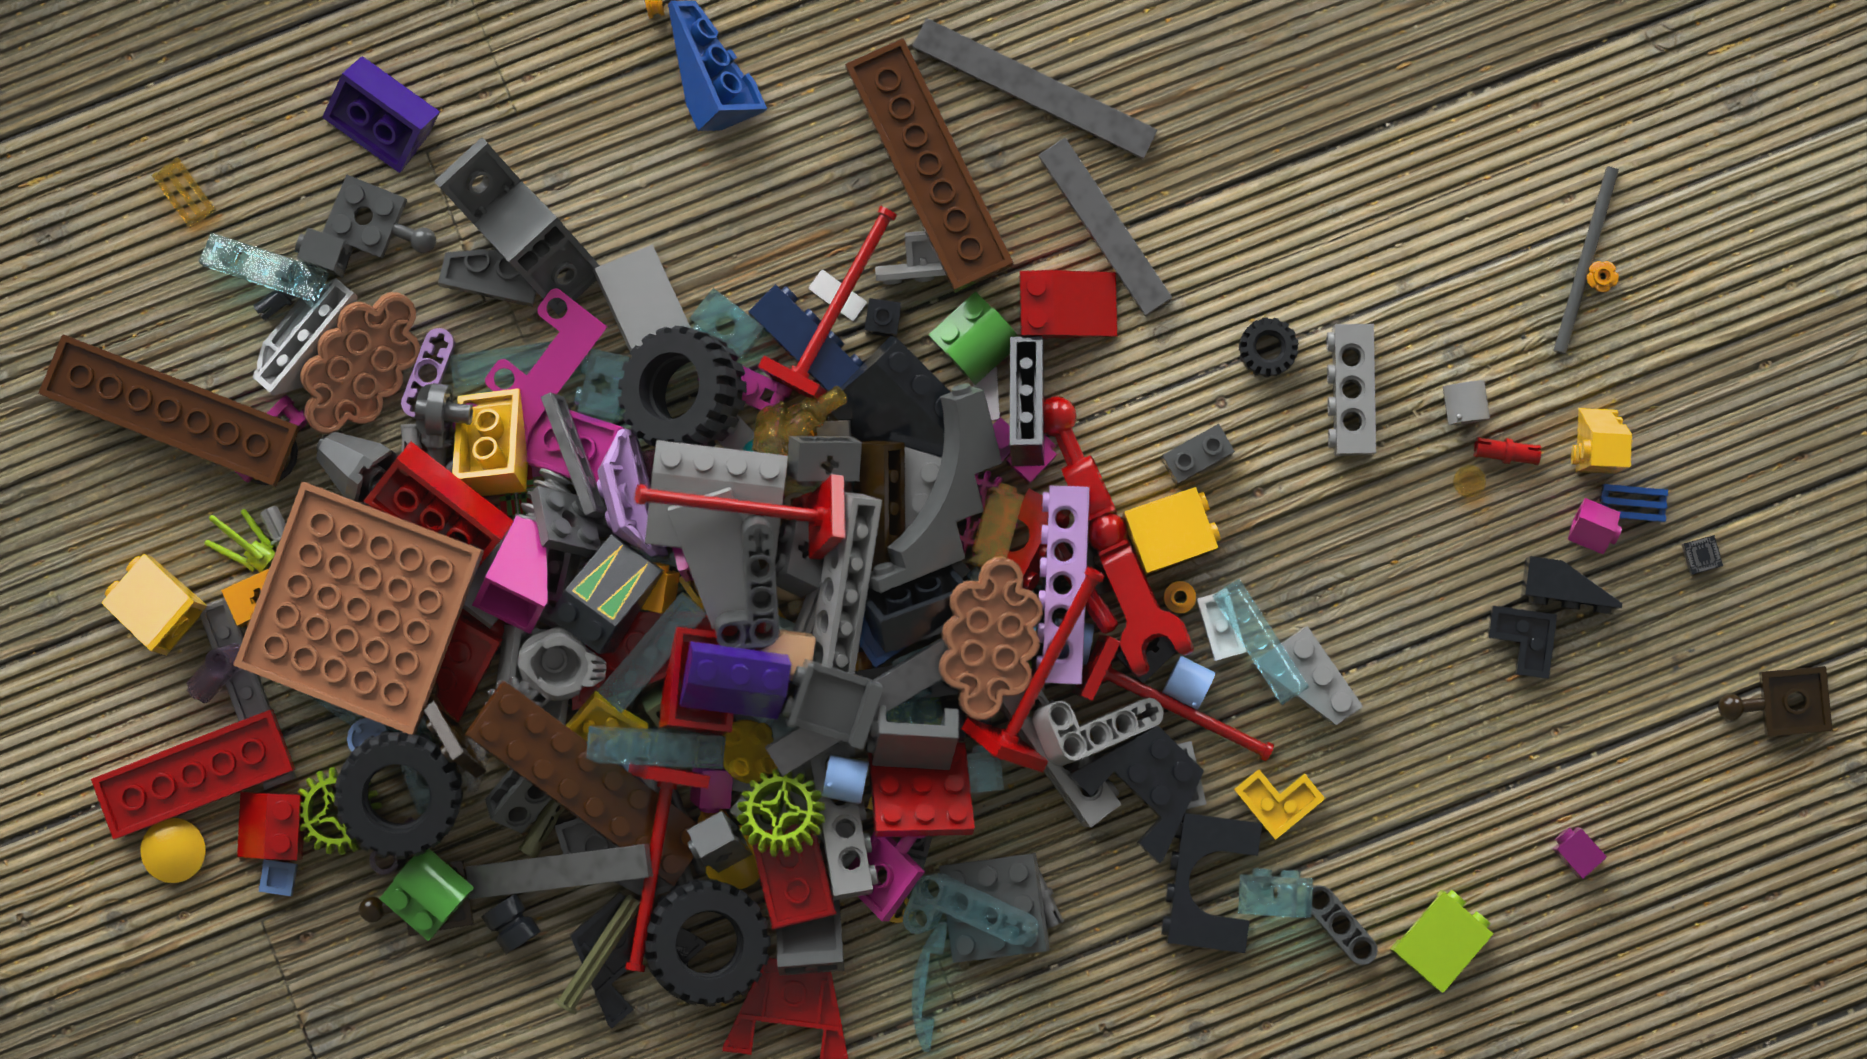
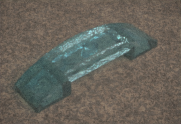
(924, 1025)

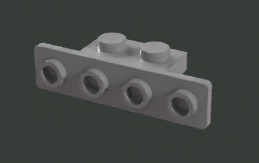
(921, 262)

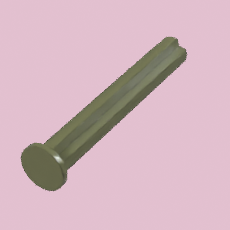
(598, 954)

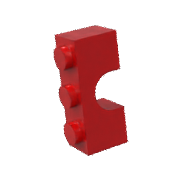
(1029, 557)

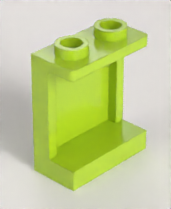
(1443, 940)

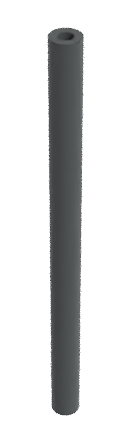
(1586, 260)

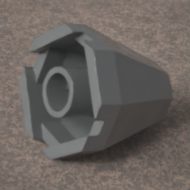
(354, 463)

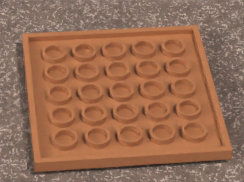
(358, 608)

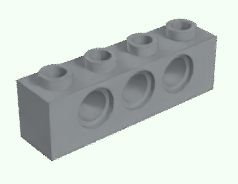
(1361, 340)

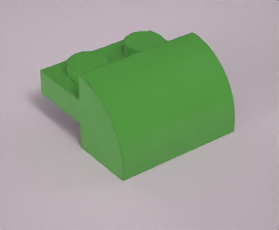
(974, 337)
(426, 893)

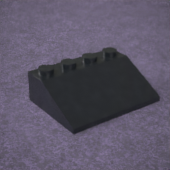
(895, 400)

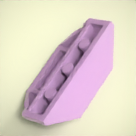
(618, 478)

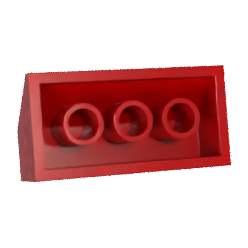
(436, 499)

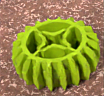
(768, 810)
(312, 822)

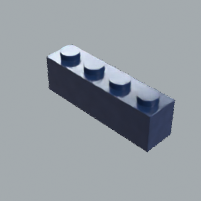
(794, 330)

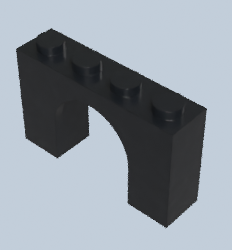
(1186, 921)

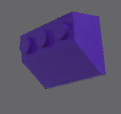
(380, 113)
(735, 680)

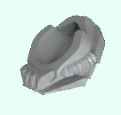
(559, 664)

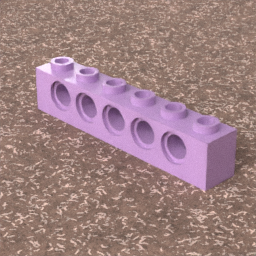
(1077, 501)

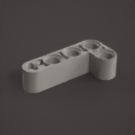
(1104, 731)

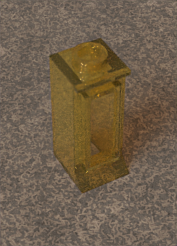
(996, 524)

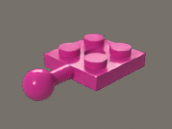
(901, 874)

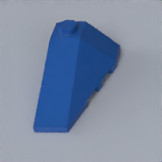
(711, 80)

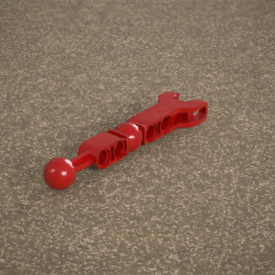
(1109, 536)

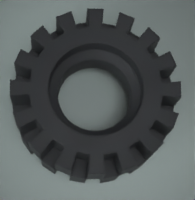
(1254, 361)

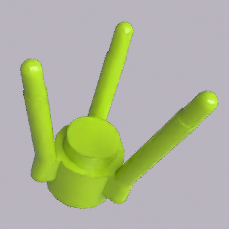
(258, 554)

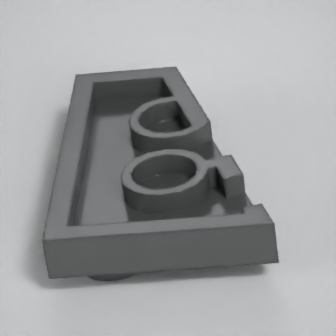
(485, 275)

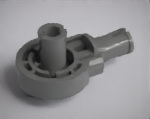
(434, 416)

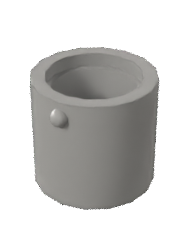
(1466, 402)

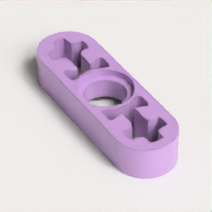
(427, 346)

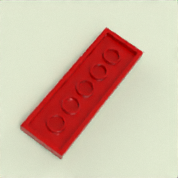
(193, 774)

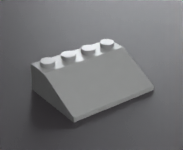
(708, 470)

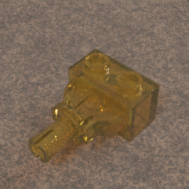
(779, 422)

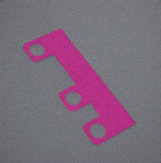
(576, 337)

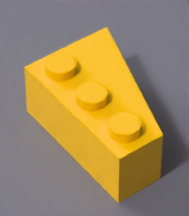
(1602, 442)

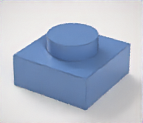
(278, 877)

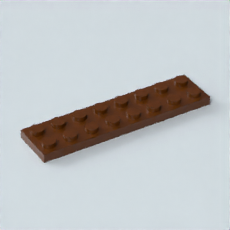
(929, 165)
(169, 410)
(595, 792)

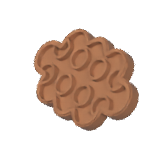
(360, 362)
(990, 638)

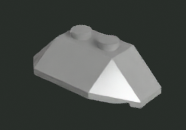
(297, 338)

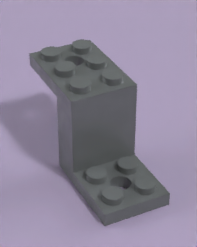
(518, 224)

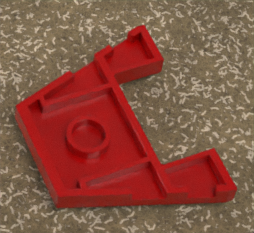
(790, 1000)

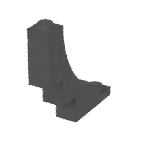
(933, 536)

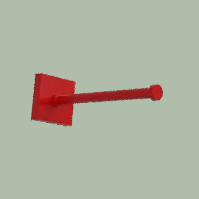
(797, 376)
(823, 514)
(1100, 669)
(1006, 742)
(667, 779)

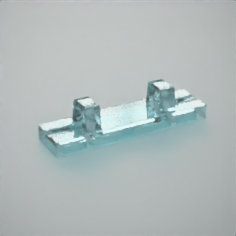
(264, 267)

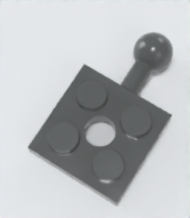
(386, 210)
(565, 525)

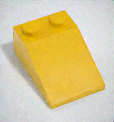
(492, 449)

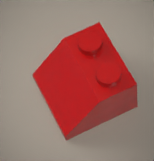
(270, 826)

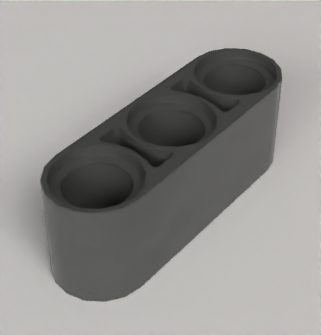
(1354, 932)

